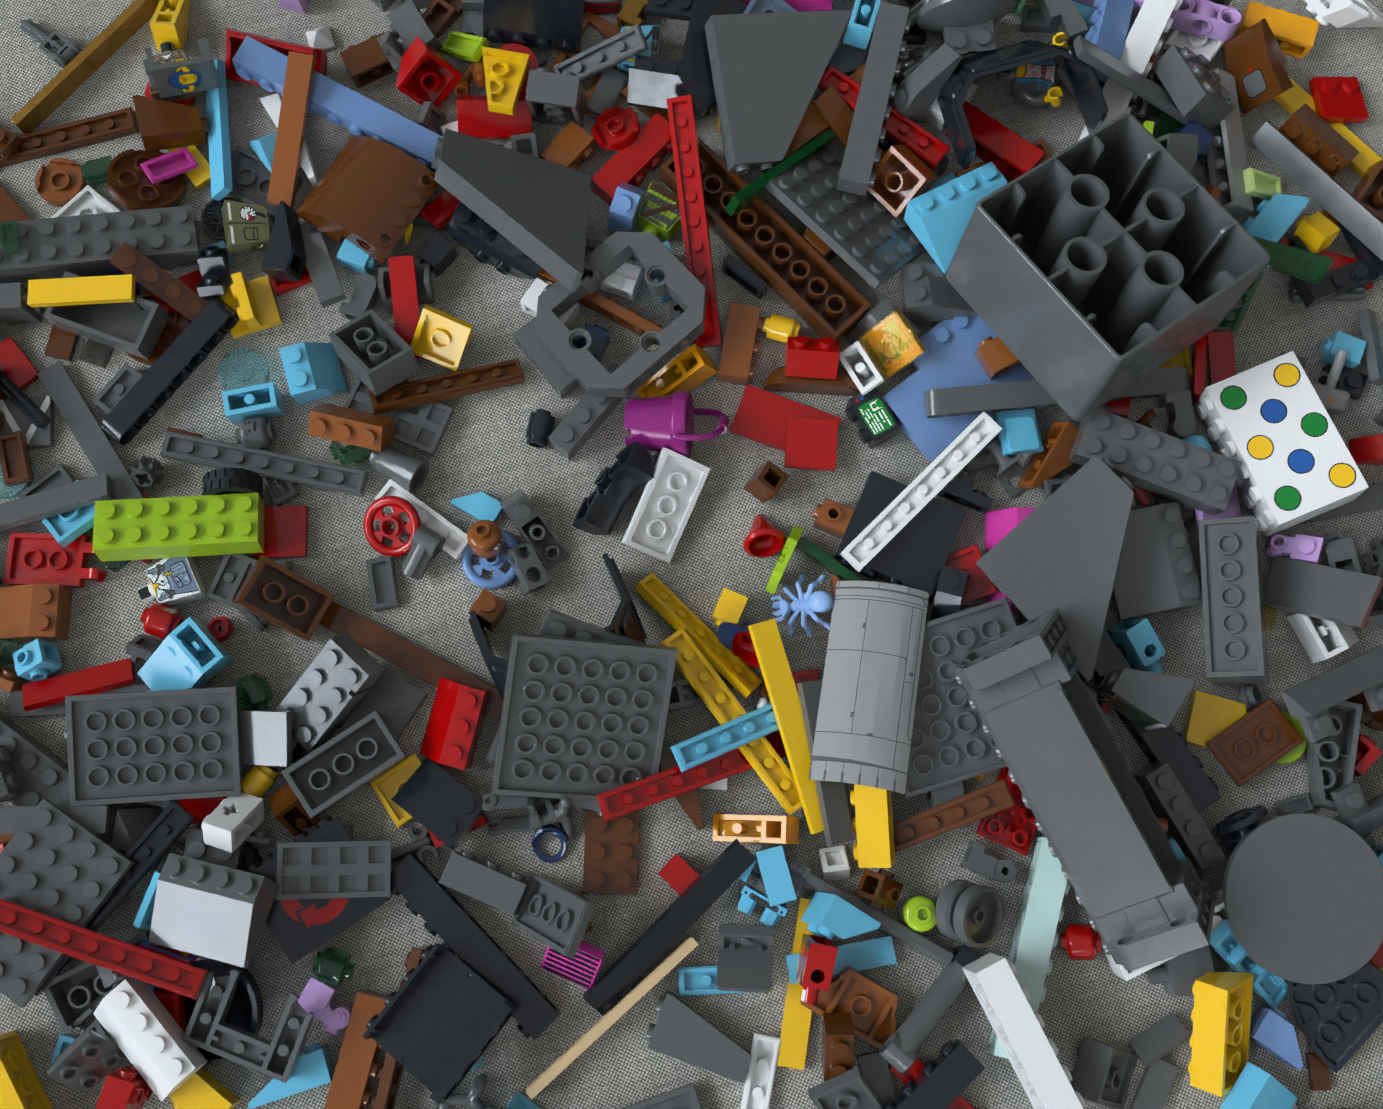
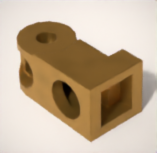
(632, 13)

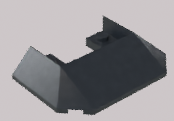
(660, 79)

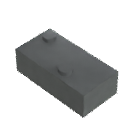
(344, 764)

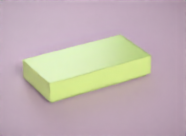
(1261, 183)

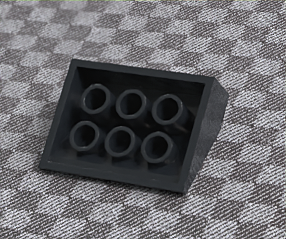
(535, 23)

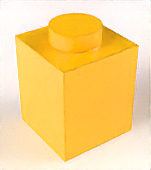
(1316, 232)
(729, 607)

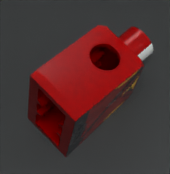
(819, 955)

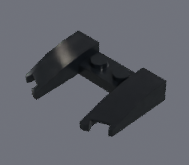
(1343, 279)

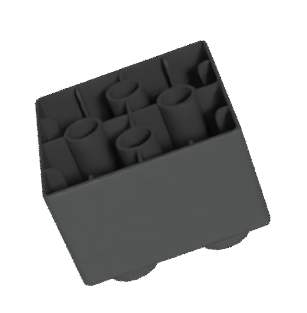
(1102, 264)

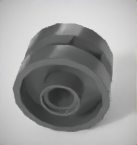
(970, 913)

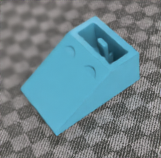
(185, 658)

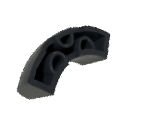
(614, 490)

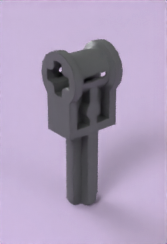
(53, 45)

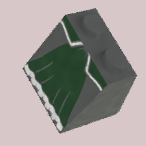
(1144, 696)

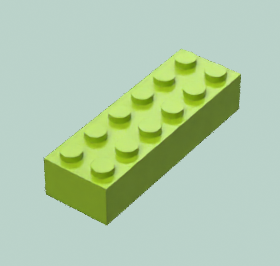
(178, 527)

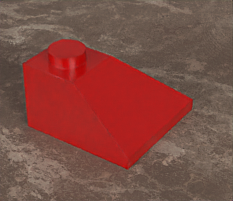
(426, 74)

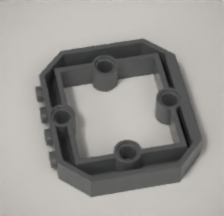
(641, 366)

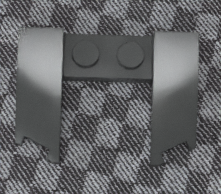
(211, 1032)

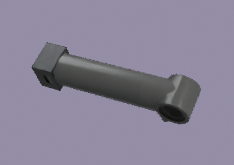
(904, 1044)

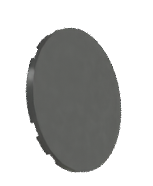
(1305, 898)

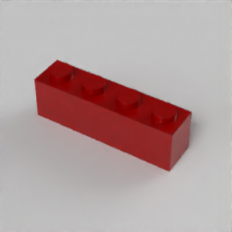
(1000, 145)
(636, 160)

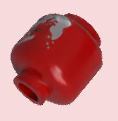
(160, 619)

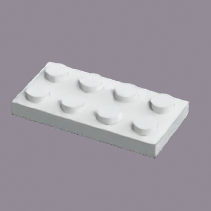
(666, 505)

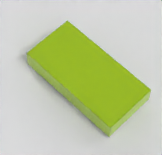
(464, 46)

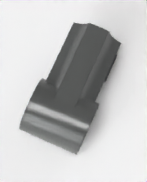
(425, 546)

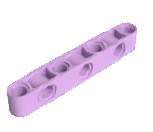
(1198, 18)

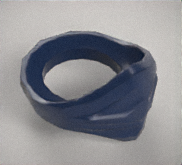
(558, 832)

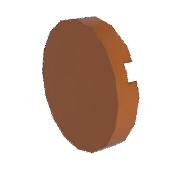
(59, 181)

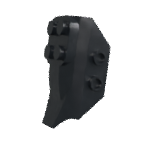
(489, 245)

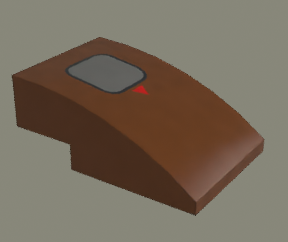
(1257, 66)

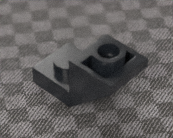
(214, 271)

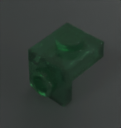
(349, 453)

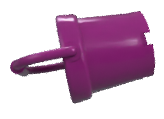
(668, 422)

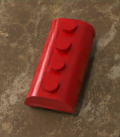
(235, 38)

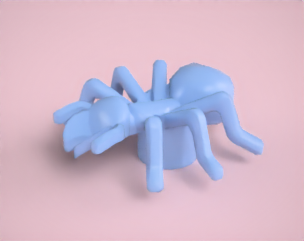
(807, 604)

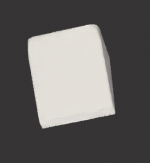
(834, 863)

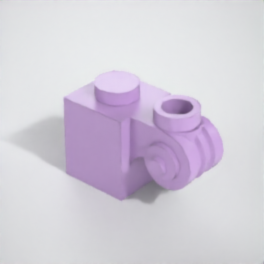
(1300, 548)
(319, 999)

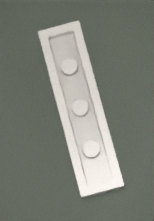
(455, 538)

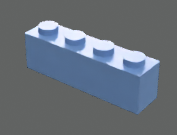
(1109, 27)

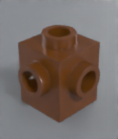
(879, 889)

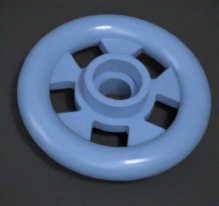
(499, 578)

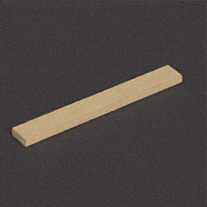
(611, 1017)

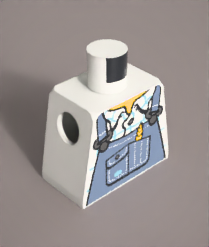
(173, 582)

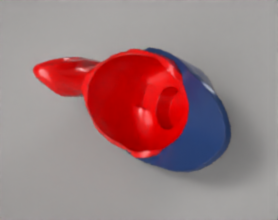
(739, 641)

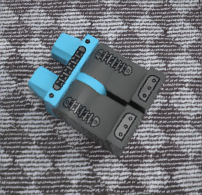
(754, 891)

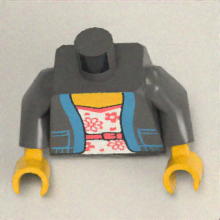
(1034, 82)

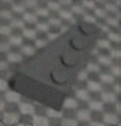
(1333, 758)
(79, 991)

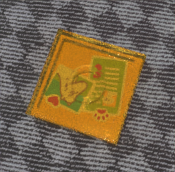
(892, 344)

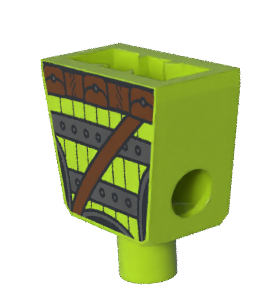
(660, 212)

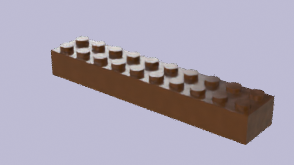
(776, 251)

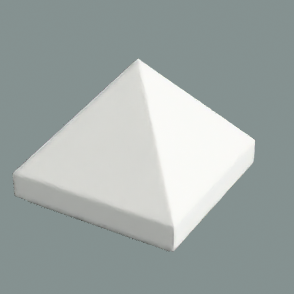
(320, 38)

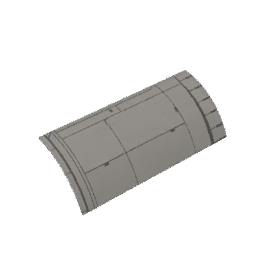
(870, 685)

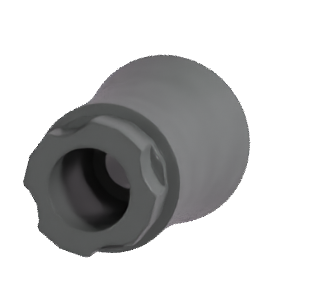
(400, 467)

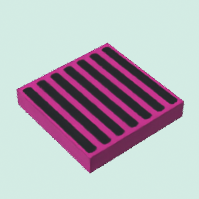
(579, 970)

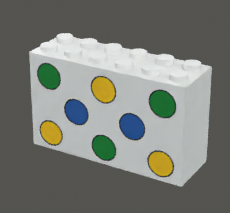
(1285, 441)

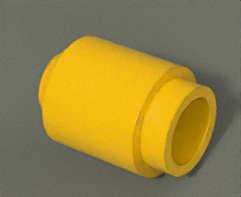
(780, 327)
(258, 780)

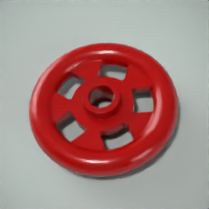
(376, 538)

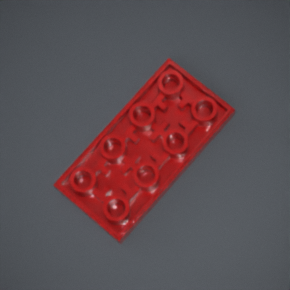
(1012, 826)

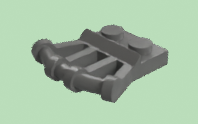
(229, 580)

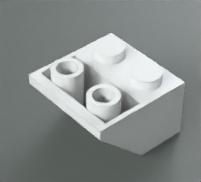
(1322, 637)

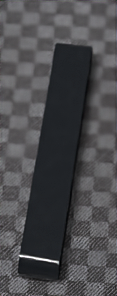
(170, 371)

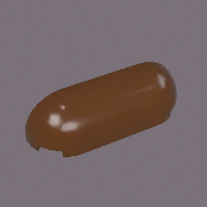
(841, 386)

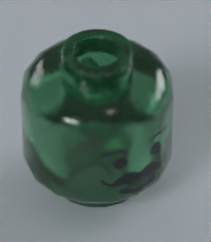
(333, 966)

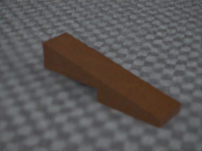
(442, 15)

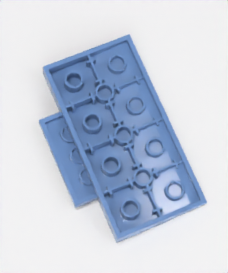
(946, 364)

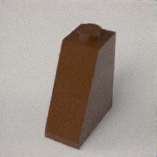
(168, 124)

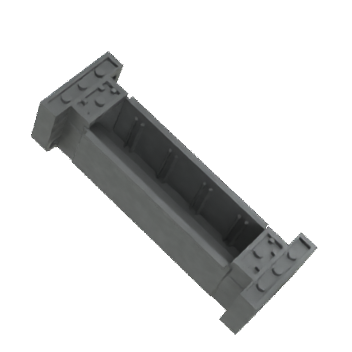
(1085, 795)

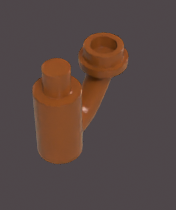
(477, 71)

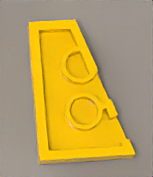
(504, 78)

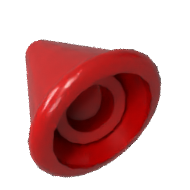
(763, 538)

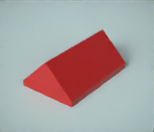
(477, 121)

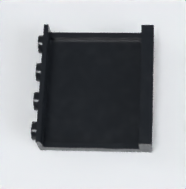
(918, 550)

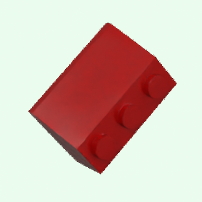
(455, 723)

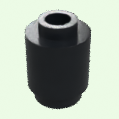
(539, 428)

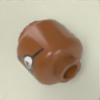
(485, 538)

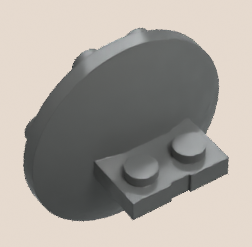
(964, 23)

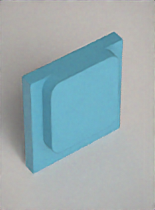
(1018, 432)

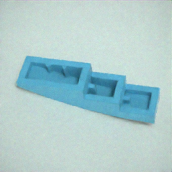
(1265, 985)

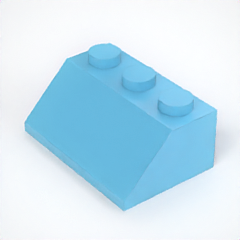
(1275, 216)

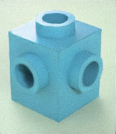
(37, 660)

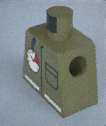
(245, 227)

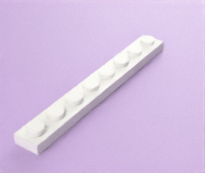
(920, 491)

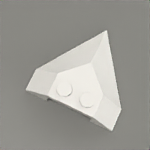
(1346, 13)

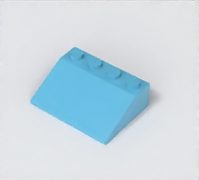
(943, 213)

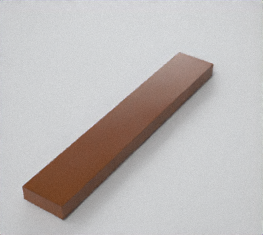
(291, 128)

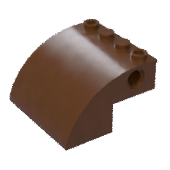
(369, 196)

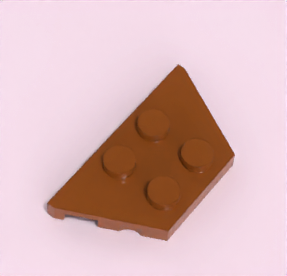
(868, 1001)

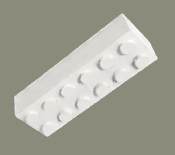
(1022, 1033)

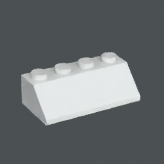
(148, 1037)

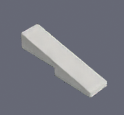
(272, 106)

